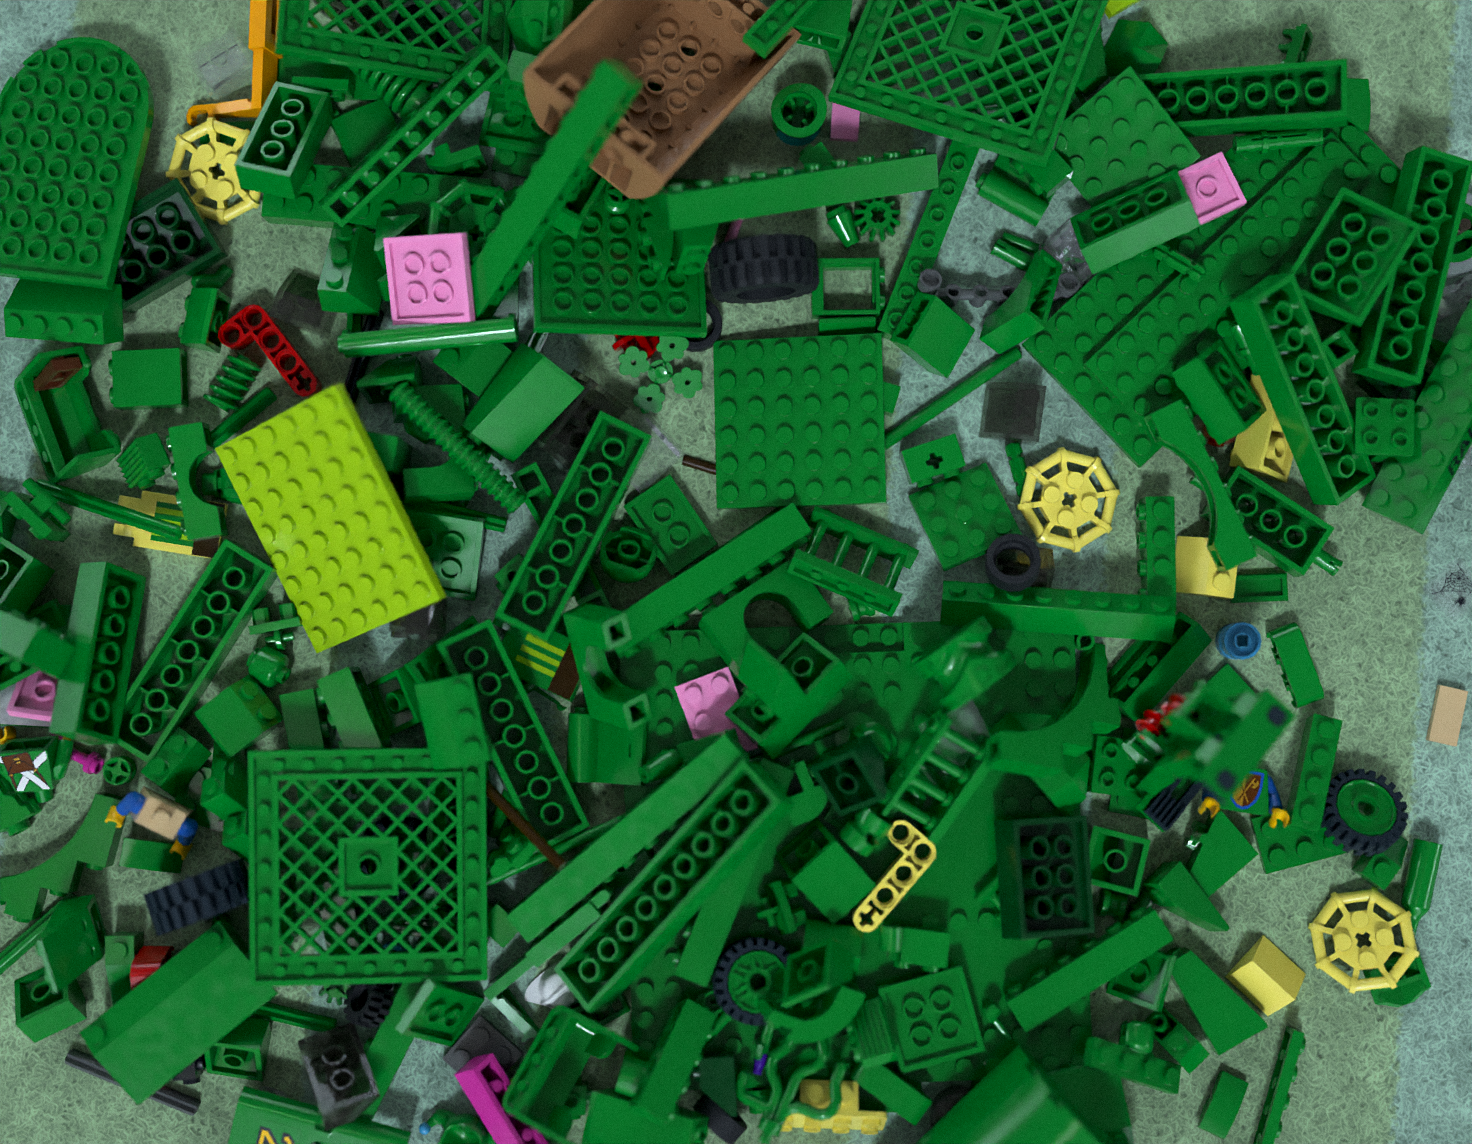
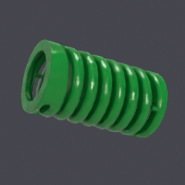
(417, 88)

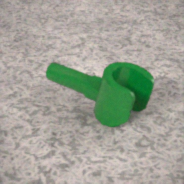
(992, 1012)

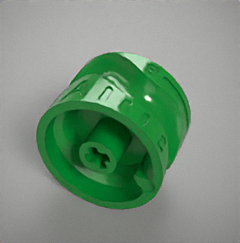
(964, 664)

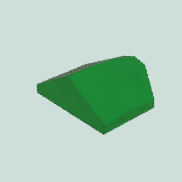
(1359, 103)
(1409, 987)

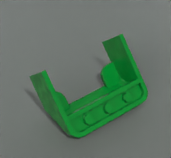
(554, 1068)

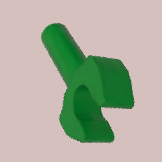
(1197, 836)

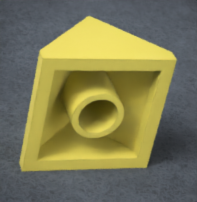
(1267, 977)

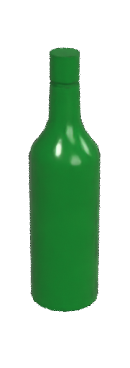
(1420, 879)

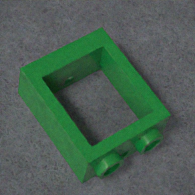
(838, 264)

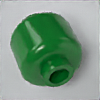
(268, 666)

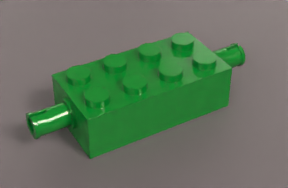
(1281, 528)

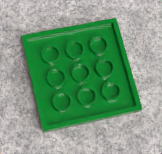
(1122, 140)

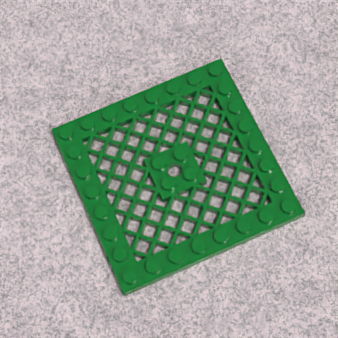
(380, 55)
(956, 121)
(267, 963)

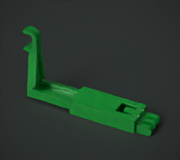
(539, 952)

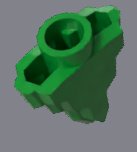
(15, 809)

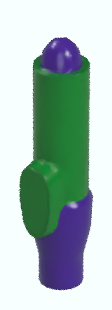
(762, 1049)

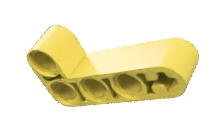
(889, 880)

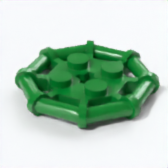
(468, 213)

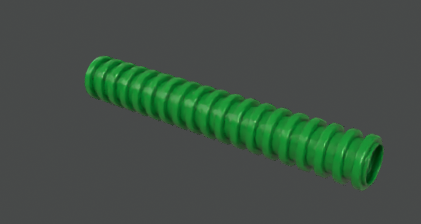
(457, 447)

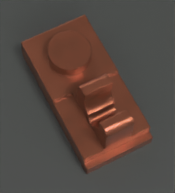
(57, 373)

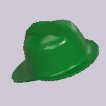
(860, 724)

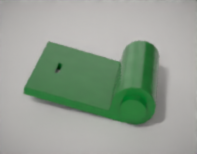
(1012, 192)
(603, 751)

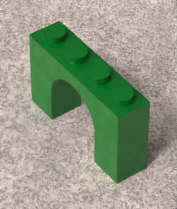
(447, 480)
(725, 623)
(590, 633)

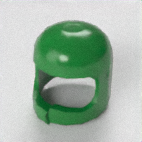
(630, 1073)

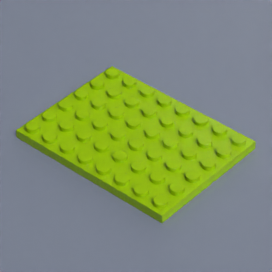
(330, 519)

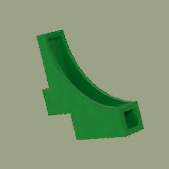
(227, 798)

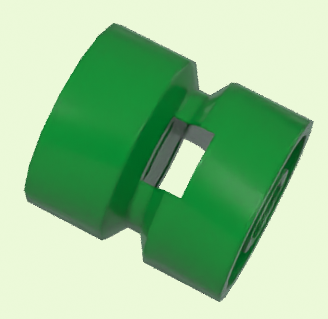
(865, 830)

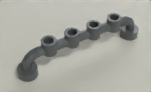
(931, 280)

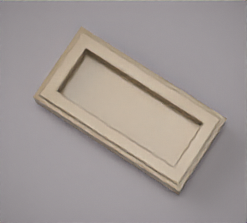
(1447, 715)

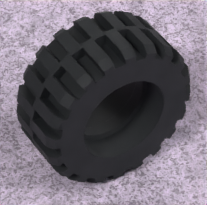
(763, 268)

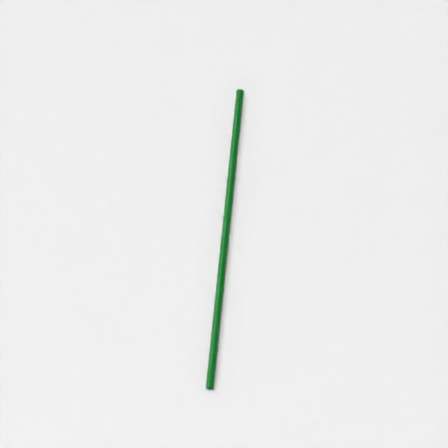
(592, 833)

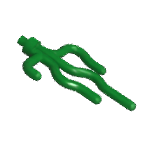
(778, 1109)

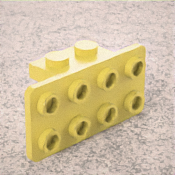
(848, 1117)

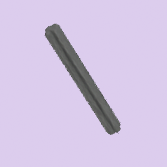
(165, 1095)

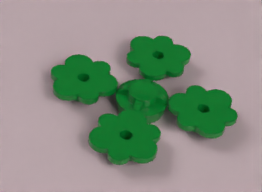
(660, 372)

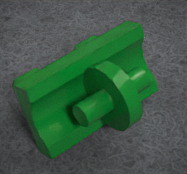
(263, 624)
(777, 907)

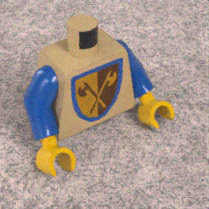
(159, 815)

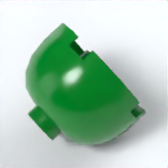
(627, 554)

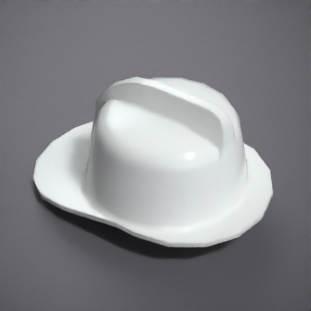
(550, 990)

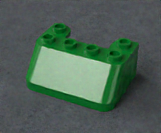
(63, 420)

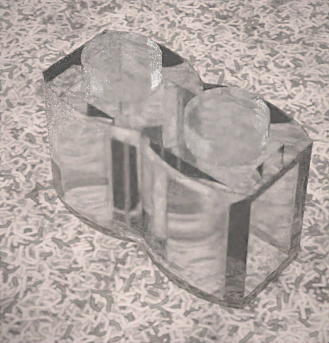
(1455, 297)

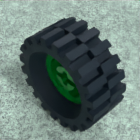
(198, 897)

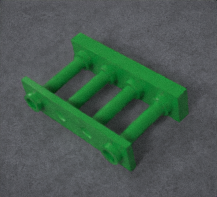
(844, 582)
(949, 800)

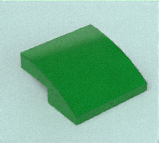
(363, 129)

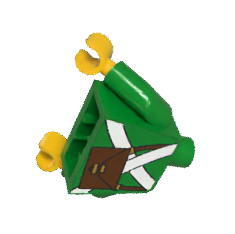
(34, 762)

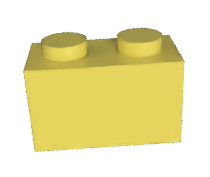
(1198, 573)

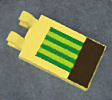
(165, 508)

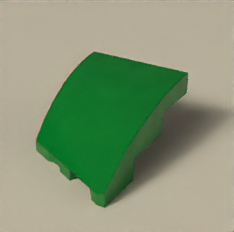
(1095, 69)

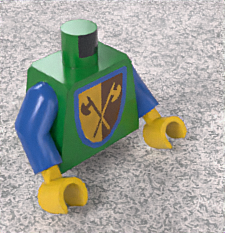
(1255, 796)

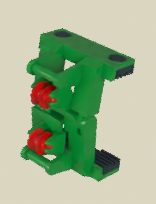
(1195, 752)

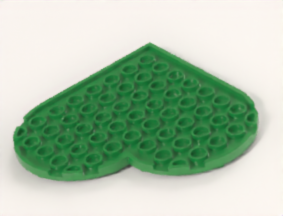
(71, 161)

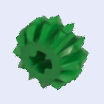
(888, 220)

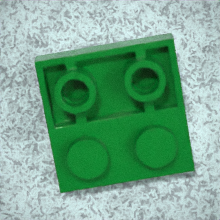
(38, 512)

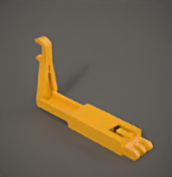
(265, 65)

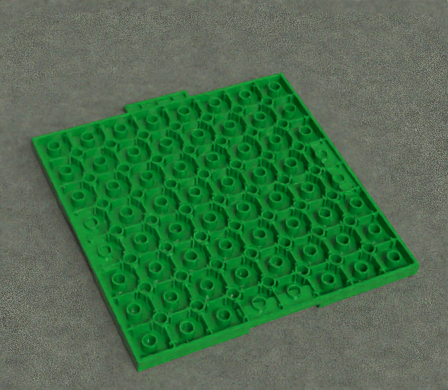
(941, 898)

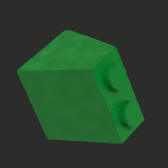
(692, 246)
(825, 871)

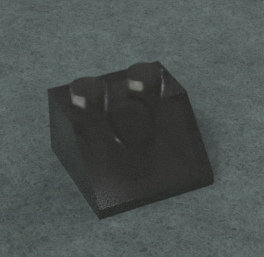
(300, 307)
(1012, 412)

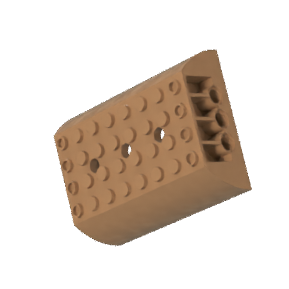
(647, 38)

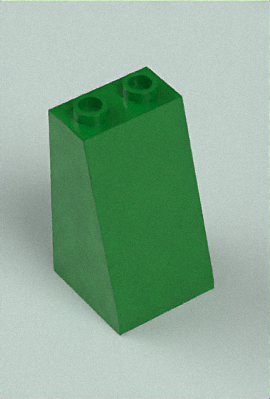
(520, 403)
(613, 1123)

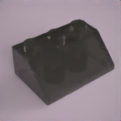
(569, 430)
(338, 1075)

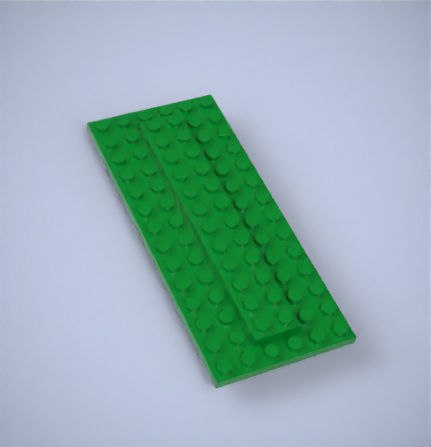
(1145, 319)

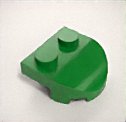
(462, 163)

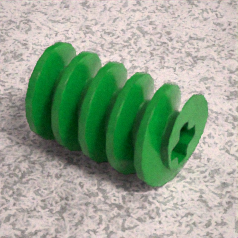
(232, 382)

